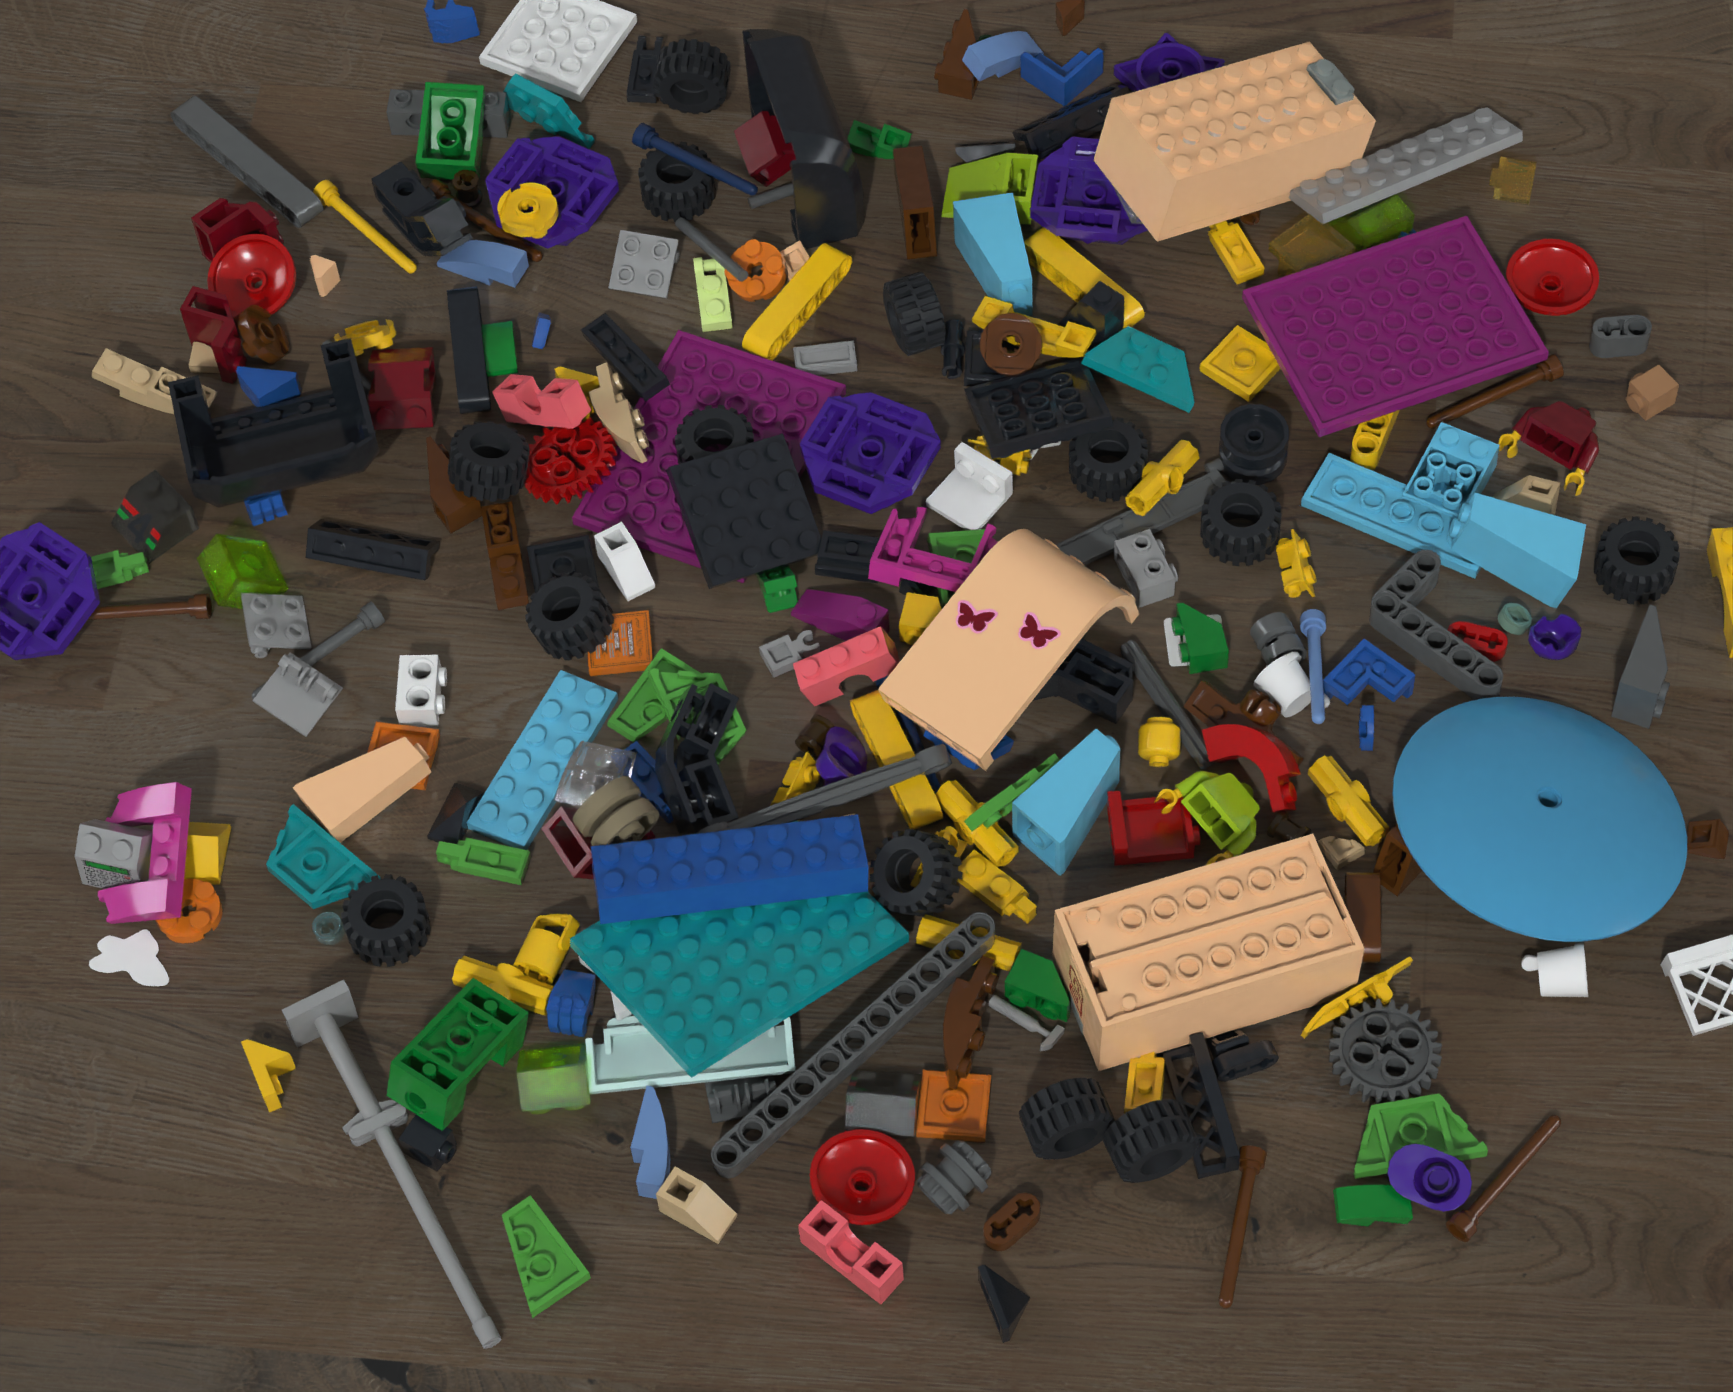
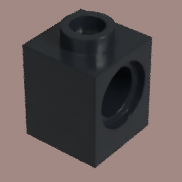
(428, 1143)

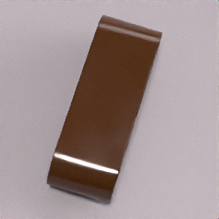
(1364, 908)

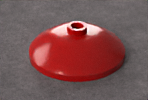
(246, 262)
(1553, 266)
(868, 1161)

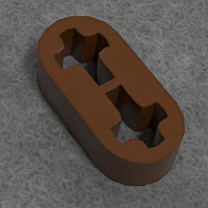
(1006, 1216)

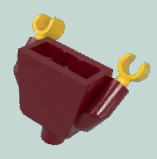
(1561, 435)

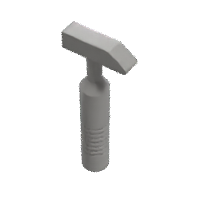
(1026, 1021)

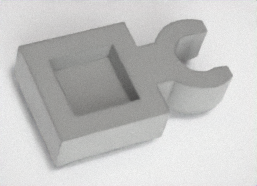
(783, 652)

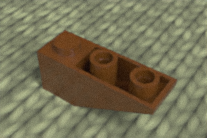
(952, 74)
(449, 505)

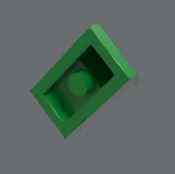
(778, 588)

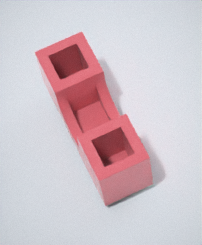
(557, 405)
(866, 654)
(833, 1241)

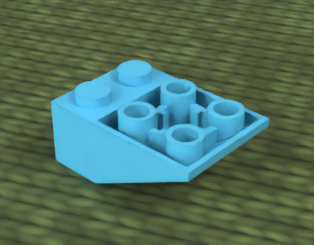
(1452, 470)

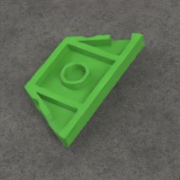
(671, 687)
(1411, 1121)

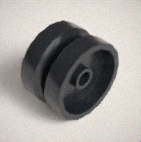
(1254, 443)

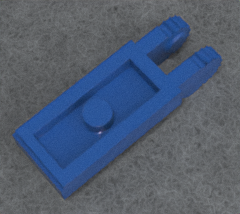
(647, 781)

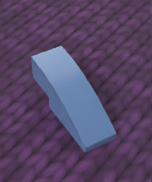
(999, 54)
(486, 262)
(651, 1146)

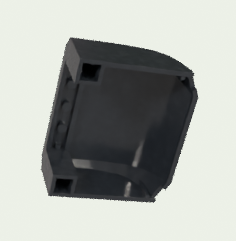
(825, 175)
(277, 443)

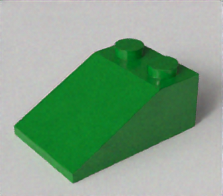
(450, 130)

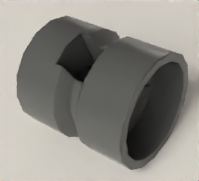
(1276, 637)

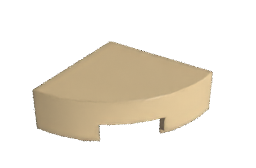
(202, 359)
(1340, 851)

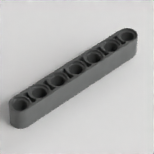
(247, 161)

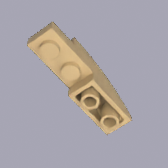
(140, 382)
(618, 414)

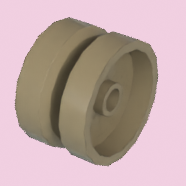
(616, 814)

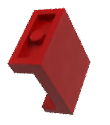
(1145, 834)

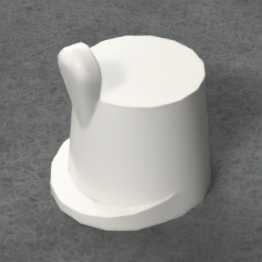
(1287, 684)
(1560, 971)

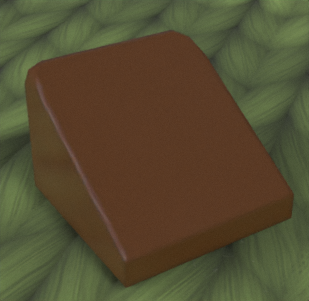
(1069, 14)
(1707, 838)

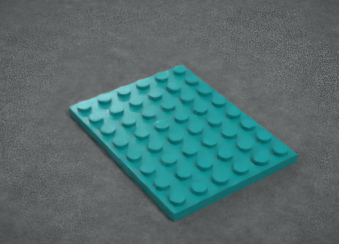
(735, 972)

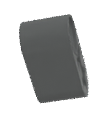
(1620, 336)

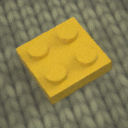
(1241, 363)

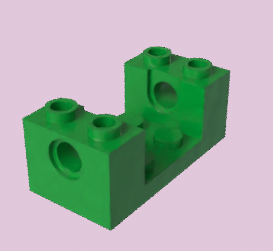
(434, 1071)

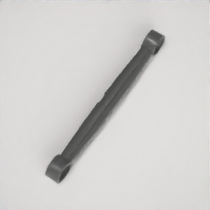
(843, 791)

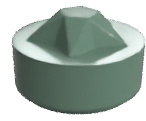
(1514, 618)

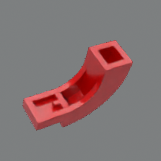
(1264, 749)

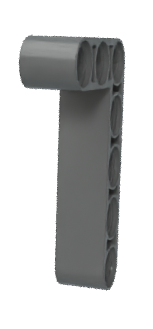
(1429, 633)

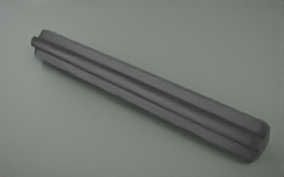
(1166, 702)

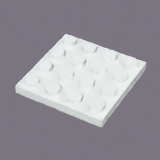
(559, 43)

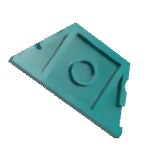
(546, 109)
(1144, 365)
(315, 862)

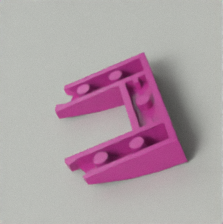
(897, 558)
(161, 896)

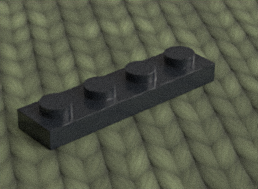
(625, 357)

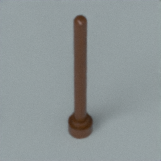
(441, 189)
(1546, 370)
(198, 606)
(1251, 1162)
(1463, 1224)

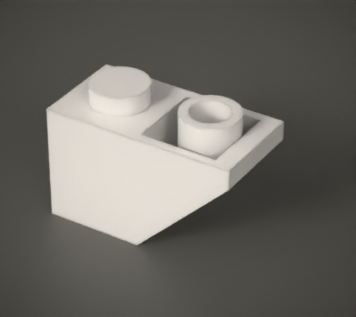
(623, 561)

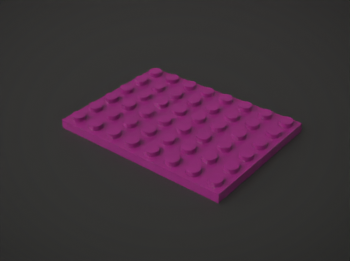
(1394, 325)
(699, 375)

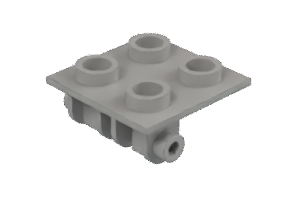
(644, 264)
(275, 622)
(297, 694)

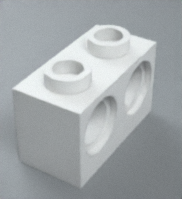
(414, 691)

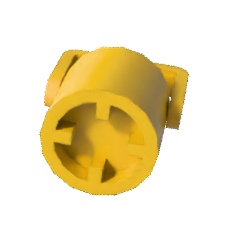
(544, 950)

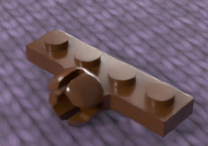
(1254, 710)

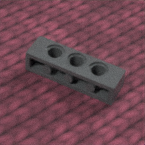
(405, 113)

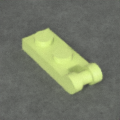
(712, 295)

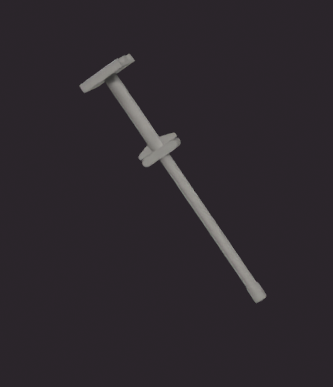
(322, 1016)

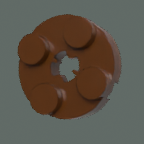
(260, 335)
(998, 357)

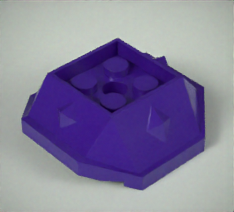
(575, 175)
(1078, 199)
(864, 426)
(66, 587)

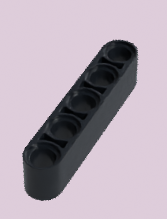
(468, 350)

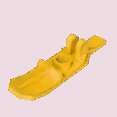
(1374, 986)

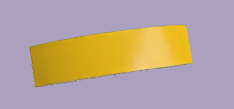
(1057, 340)

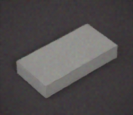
(826, 358)

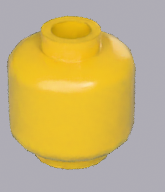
(1159, 741)

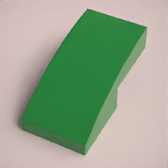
(876, 142)
(499, 348)
(1371, 1203)

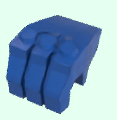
(451, 23)
(265, 508)
(571, 1003)

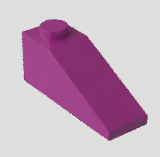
(840, 613)

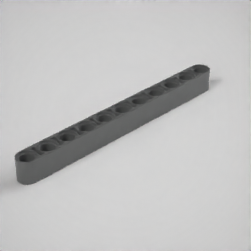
(849, 1059)

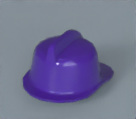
(841, 756)
(1429, 1177)

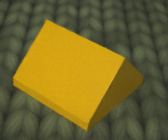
(206, 851)

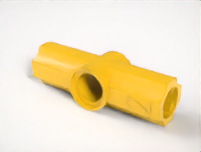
(1162, 477)
(1348, 801)
(992, 841)
(934, 930)
(506, 981)

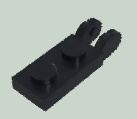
(643, 71)

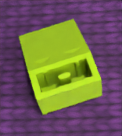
(994, 176)

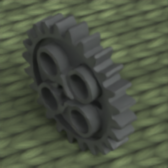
(1397, 1027)

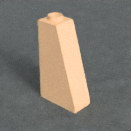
(363, 787)

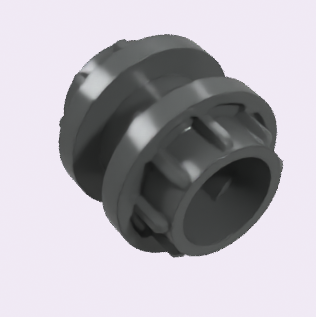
(954, 1177)

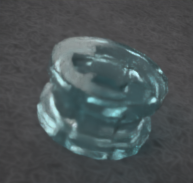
(334, 935)

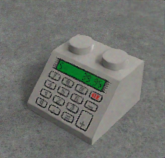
(112, 854)

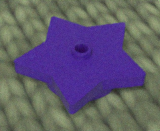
(1163, 64)

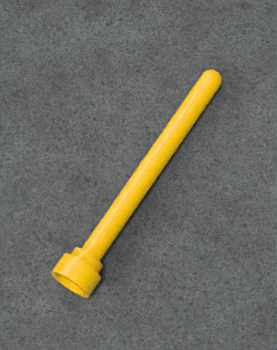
(329, 196)

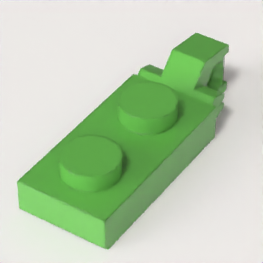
(118, 567)
(485, 859)

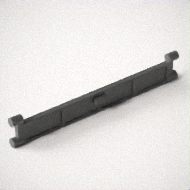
(1169, 510)

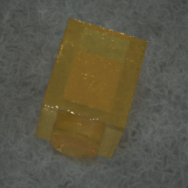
(1513, 180)

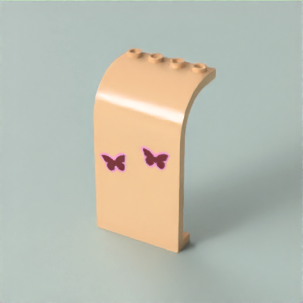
(999, 642)

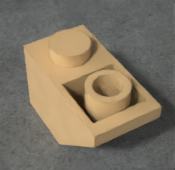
(1532, 493)
(695, 1205)

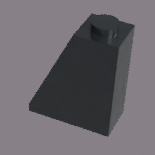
(1101, 310)

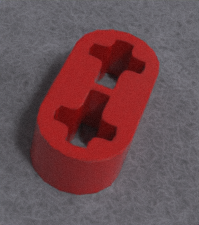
(1480, 637)

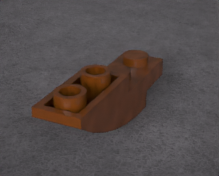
(505, 555)
(964, 1020)

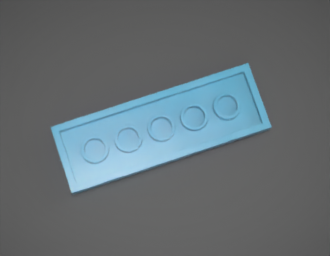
(1377, 508)
(530, 775)

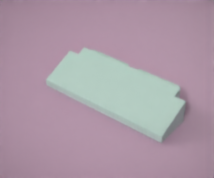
(636, 1059)

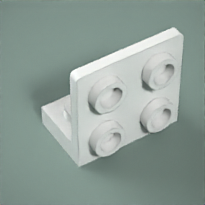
(972, 489)

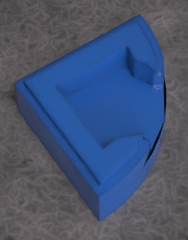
(541, 330)
(1366, 727)

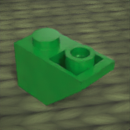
(1201, 639)
(1036, 984)

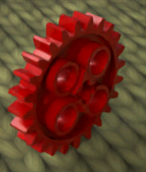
(557, 476)

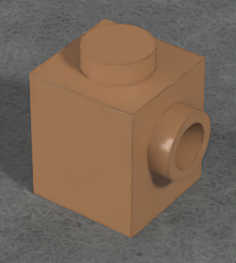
(1651, 392)

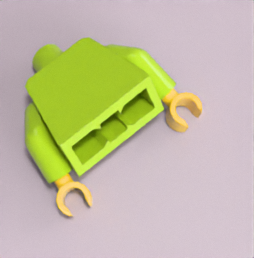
(1220, 807)

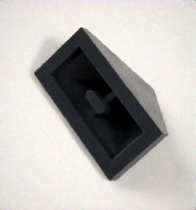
(978, 151)
(451, 821)
(1004, 1301)

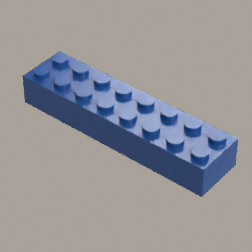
(729, 869)

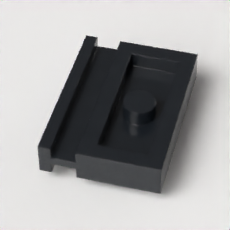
(845, 556)

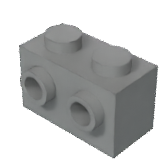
(1145, 567)

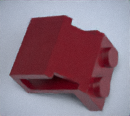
(764, 148)
(226, 221)
(214, 326)
(402, 388)
(571, 844)

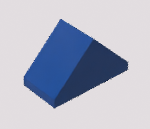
(268, 385)

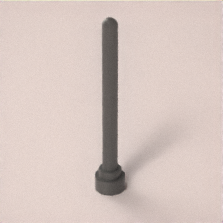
(368, 618)

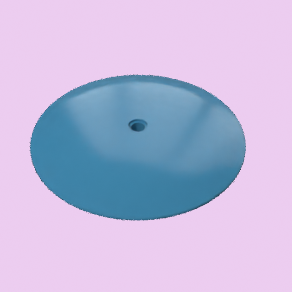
(1539, 819)

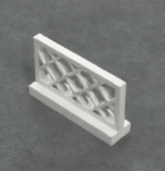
(1692, 961)

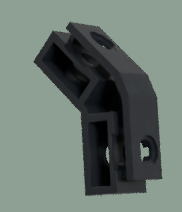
(421, 218)
(1091, 684)
(691, 771)

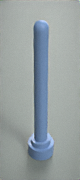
(1313, 626)

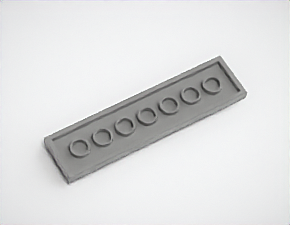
(1405, 165)

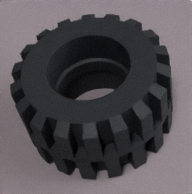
(692, 76)
(678, 199)
(914, 313)
(710, 428)
(488, 461)
(1108, 479)
(1246, 502)
(1641, 540)
(580, 631)
(894, 866)
(384, 897)
(1066, 1118)
(1151, 1141)

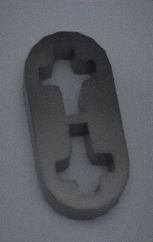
(1245, 1060)

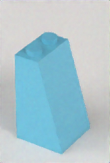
(994, 248)
(1520, 546)
(1067, 800)

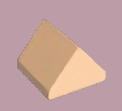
(325, 274)

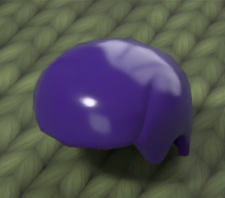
(1555, 638)

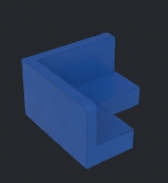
(1062, 82)
(1369, 666)

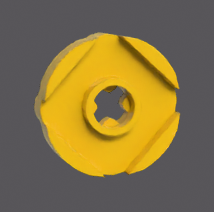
(530, 224)
(369, 335)

